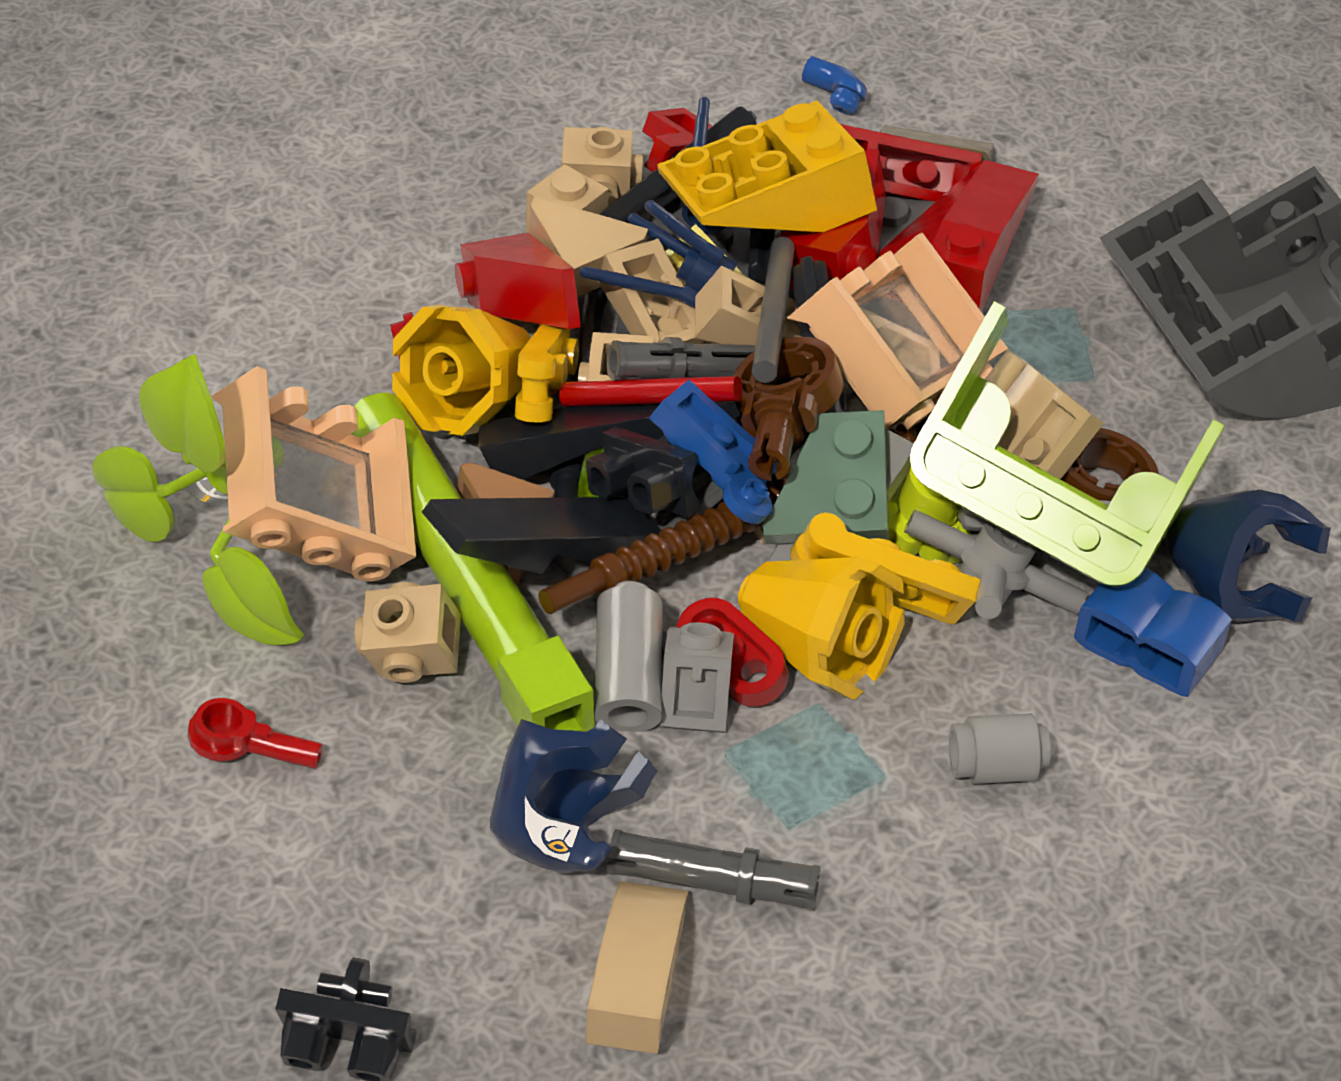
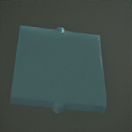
(1049, 343)
(803, 766)

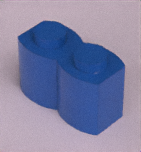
(1154, 630)

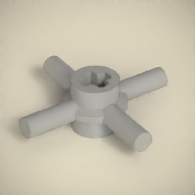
(998, 562)

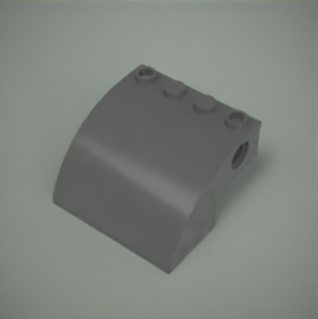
(1245, 292)

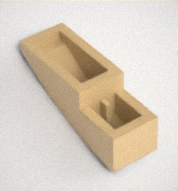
(636, 967)

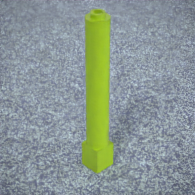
(533, 670)

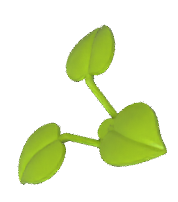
(185, 422)

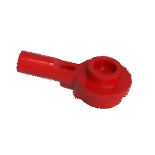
(227, 730)

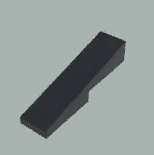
(531, 447)
(533, 530)

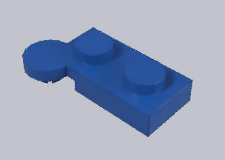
(721, 448)

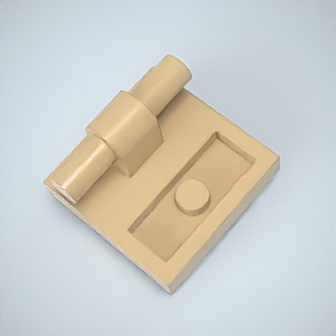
(1045, 421)

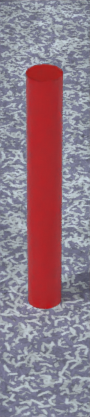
(645, 390)

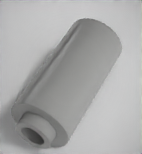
(629, 657)

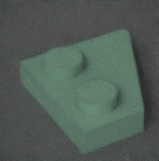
(839, 474)

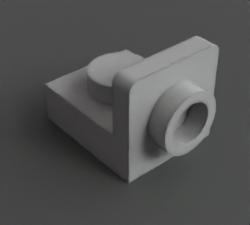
(696, 677)

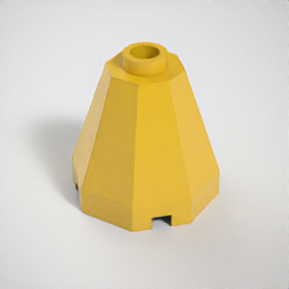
(457, 367)
(827, 617)

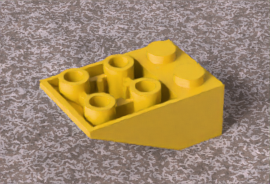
(776, 175)

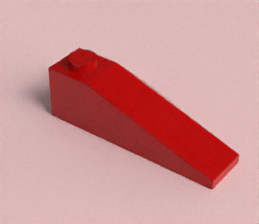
(974, 224)

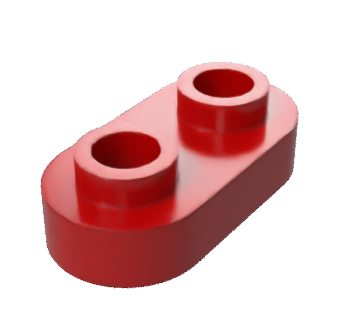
(750, 654)

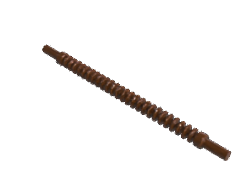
(668, 547)

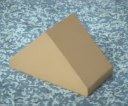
(581, 236)

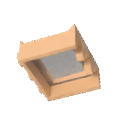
(897, 330)
(313, 482)

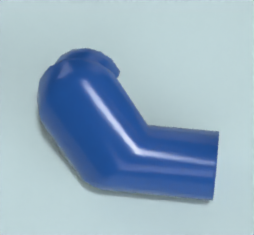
(845, 86)

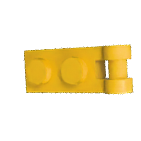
(544, 367)
(930, 586)

